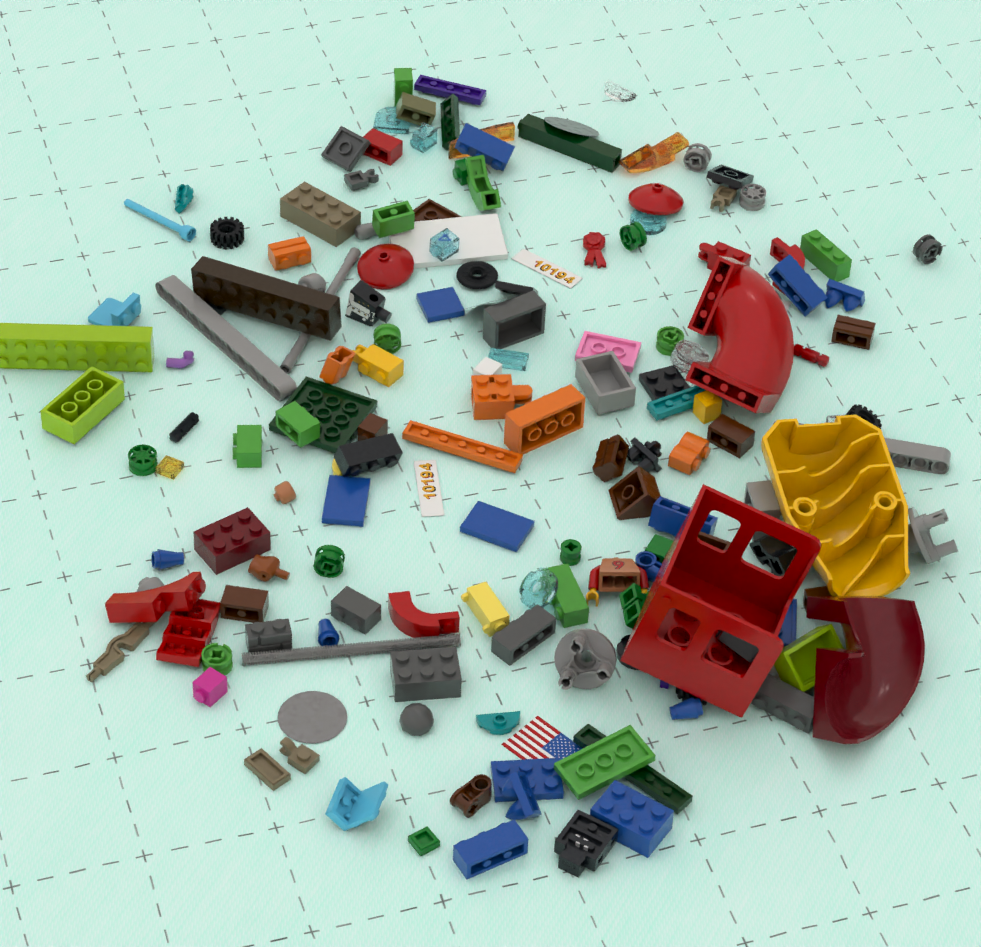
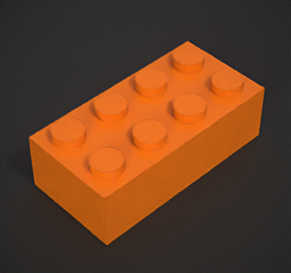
(544, 420)

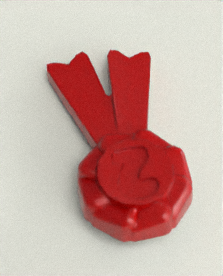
(594, 243)

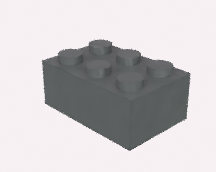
(514, 320)
(425, 674)

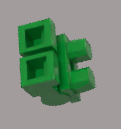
(632, 602)

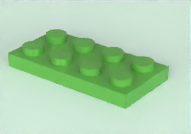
(604, 762)

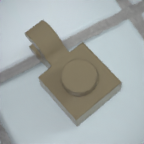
(301, 757)

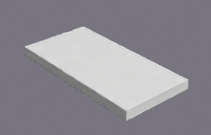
(478, 234)

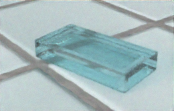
(510, 359)

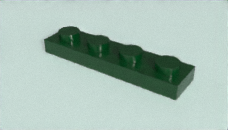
(449, 120)

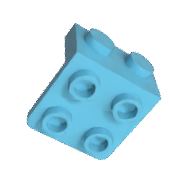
(116, 313)
(353, 807)

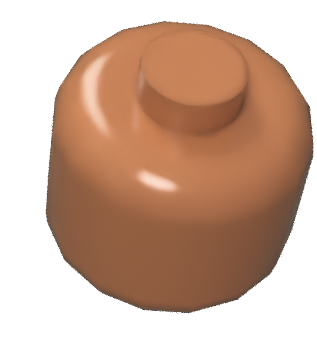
(284, 492)

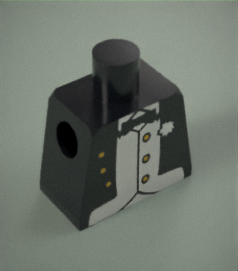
(366, 305)

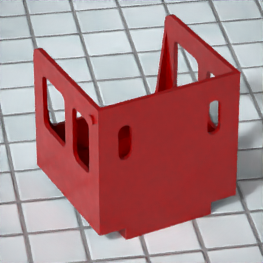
(712, 591)

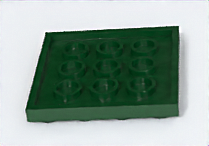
(335, 408)

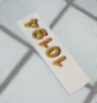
(547, 268)
(428, 488)

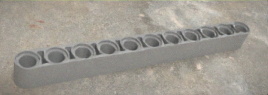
(226, 338)

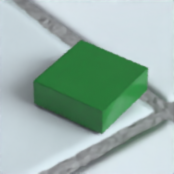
(424, 841)

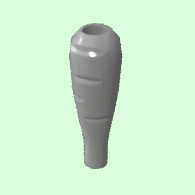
(364, 231)

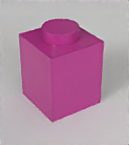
(209, 687)

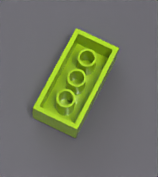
(82, 405)

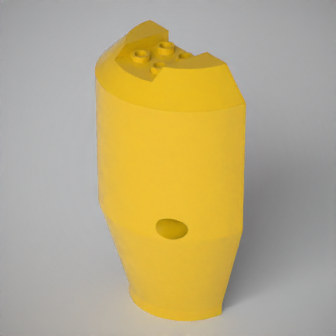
(847, 494)

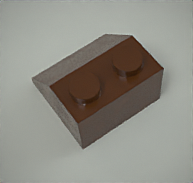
(634, 495)

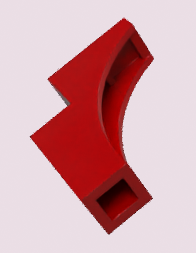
(153, 603)

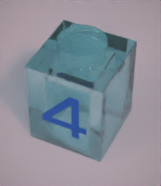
(444, 245)

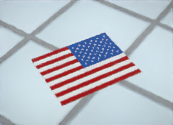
(540, 741)

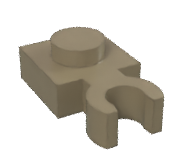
(722, 197)

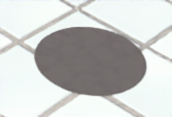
(312, 717)

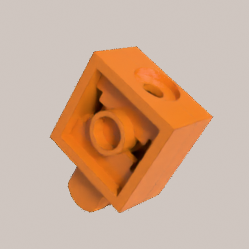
(496, 395)

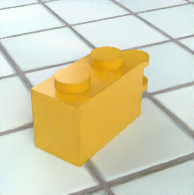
(378, 364)

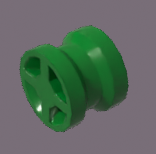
(570, 552)

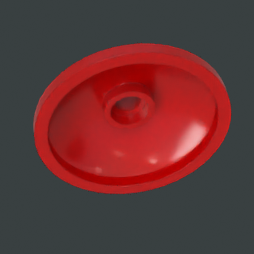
(656, 199)
(385, 266)

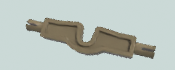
(113, 655)

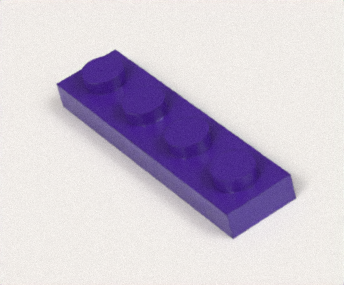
(446, 88)

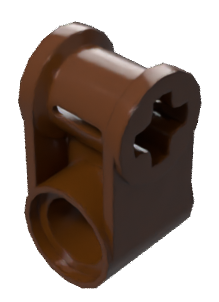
(473, 795)

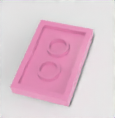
(595, 343)

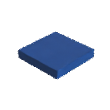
(440, 304)

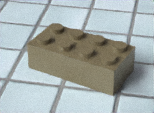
(320, 214)

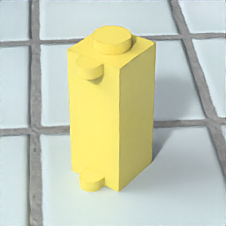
(486, 608)

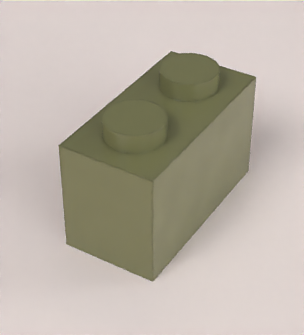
(415, 109)

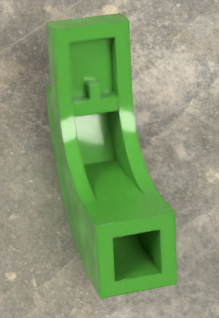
(479, 185)

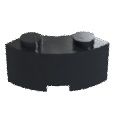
(773, 553)

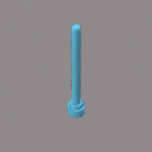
(186, 231)

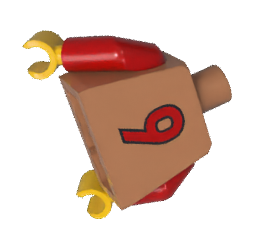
(615, 576)

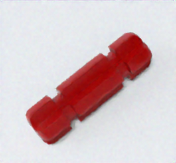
(811, 355)

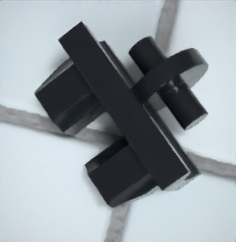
(648, 452)

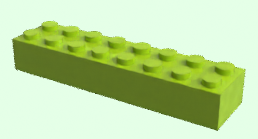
(76, 347)

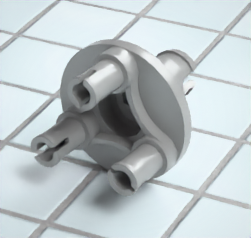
(920, 538)
(583, 667)

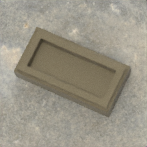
(267, 769)

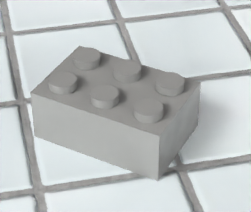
(605, 382)

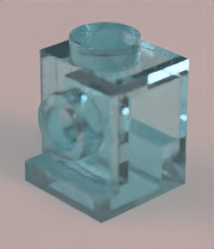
(424, 137)

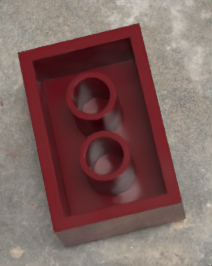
(232, 540)

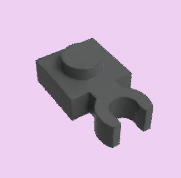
(360, 180)

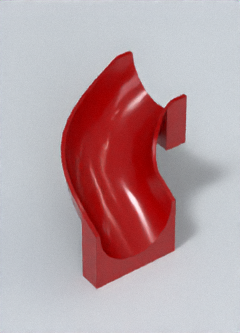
(751, 335)

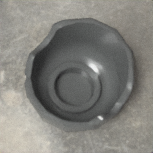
(416, 719)

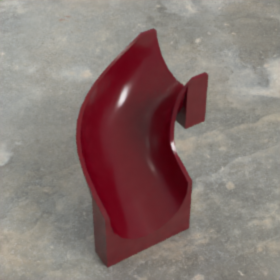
(876, 674)

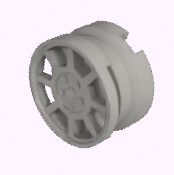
(696, 158)
(753, 198)

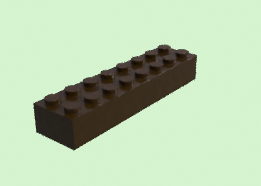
(267, 298)

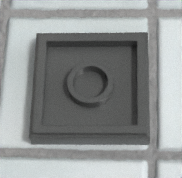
(345, 148)

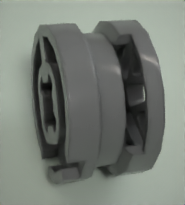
(927, 249)

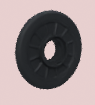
(488, 275)

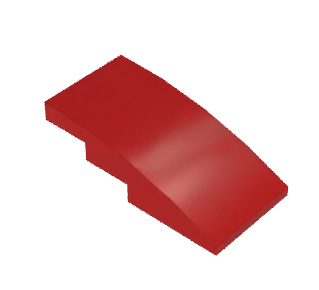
(189, 633)

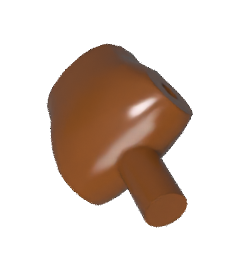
(266, 567)

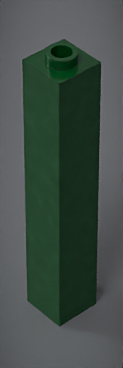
(570, 144)

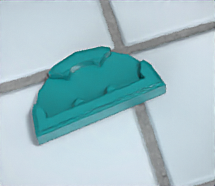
(183, 197)
(499, 722)

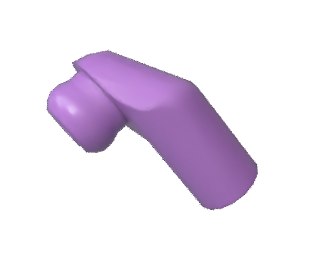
(182, 362)

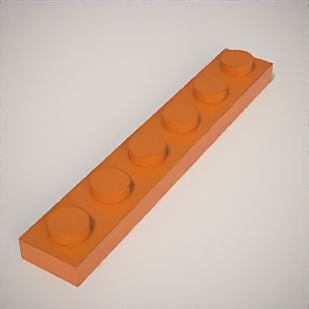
(462, 446)

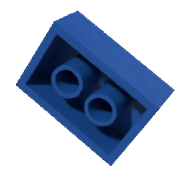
(639, 818)

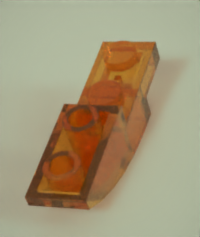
(650, 158)

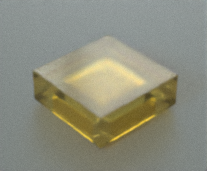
(169, 467)

